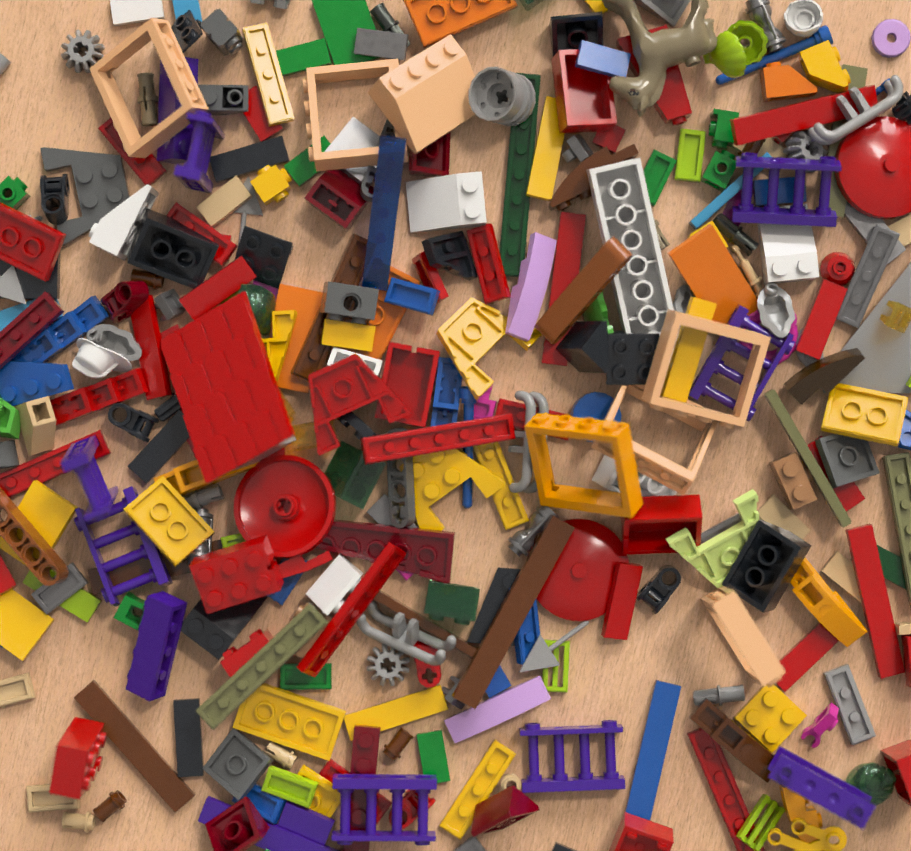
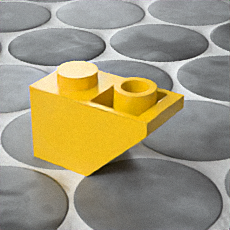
(823, 69)

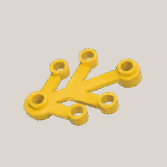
(821, 834)

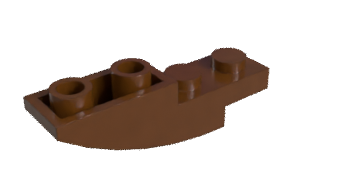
(577, 181)
(733, 738)

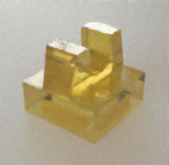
(899, 317)

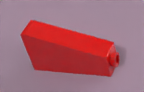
(673, 102)

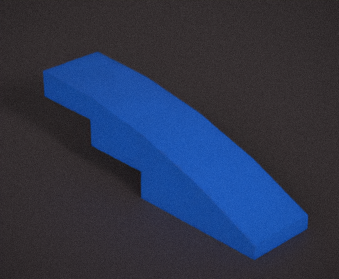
(64, 332)
(446, 393)

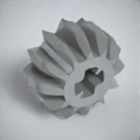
(74, 46)
(803, 147)
(383, 671)

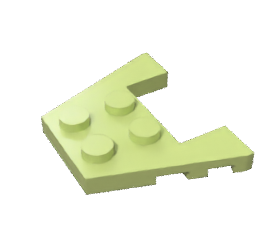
(719, 553)

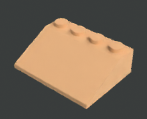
(427, 94)

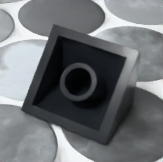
(570, 30)
(587, 346)

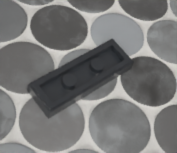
(249, 159)
(161, 448)
(188, 737)

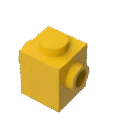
(272, 184)

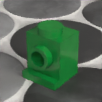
(721, 128)
(718, 179)
(18, 189)
(126, 610)

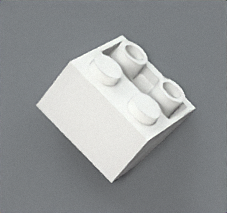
(334, 584)

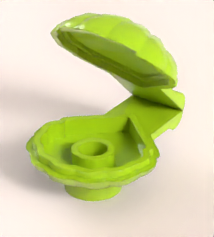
(731, 55)

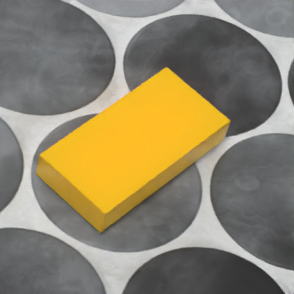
(348, 335)

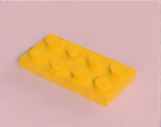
(290, 720)

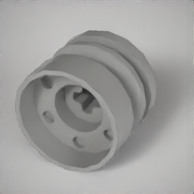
(490, 93)

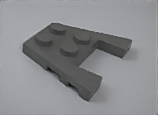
(98, 182)

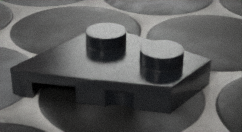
(450, 255)

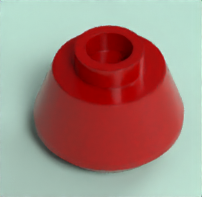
(829, 268)

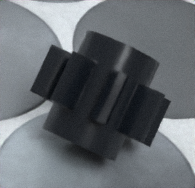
(902, 109)

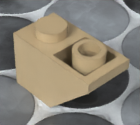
(37, 425)

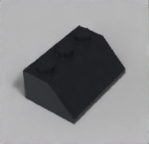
(766, 565)

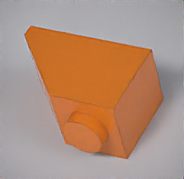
(784, 83)

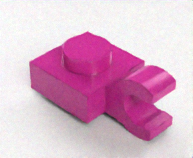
(484, 406)
(824, 721)

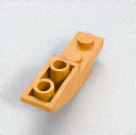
(190, 478)
(826, 605)
(796, 808)

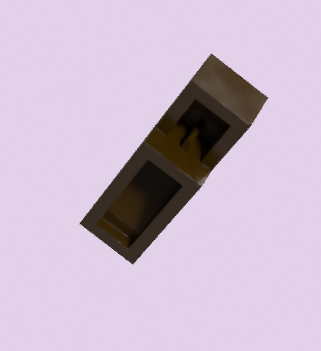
(823, 373)

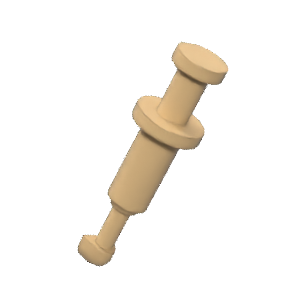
(748, 271)

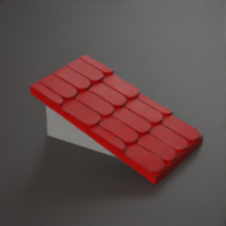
(227, 389)

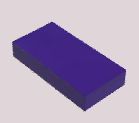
(306, 822)

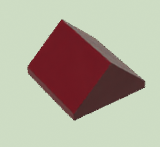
(431, 160)
(501, 811)
(237, 827)

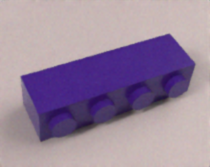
(176, 148)
(156, 645)

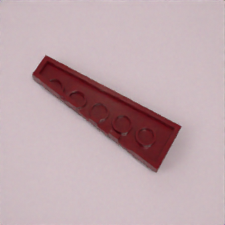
(426, 550)

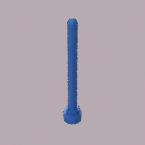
(822, 35)
(468, 401)

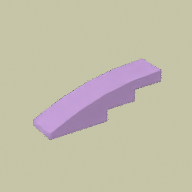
(531, 287)
(497, 709)

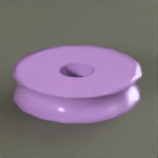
(898, 30)

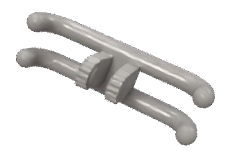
(822, 136)
(529, 399)
(405, 636)

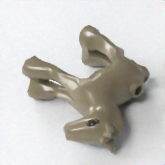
(660, 51)

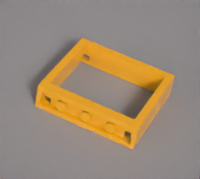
(577, 498)

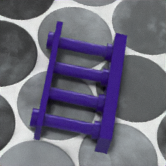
(194, 171)
(796, 214)
(716, 365)
(82, 462)
(158, 572)
(560, 779)
(371, 784)
(821, 787)

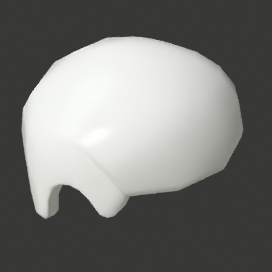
(803, 17)

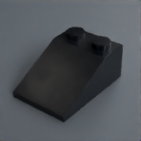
(171, 250)
(220, 628)

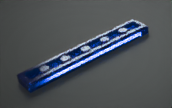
(384, 212)

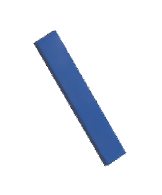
(653, 749)

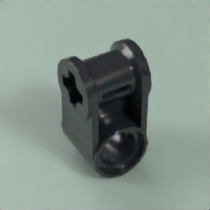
(55, 193)
(134, 421)
(659, 589)

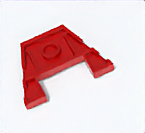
(344, 388)

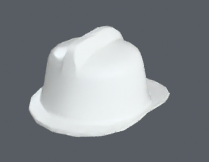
(98, 361)

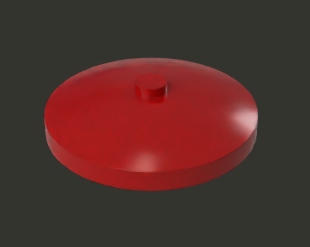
(877, 168)
(287, 502)
(583, 573)

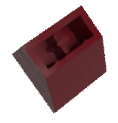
(337, 198)

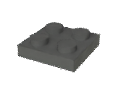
(846, 459)
(237, 764)

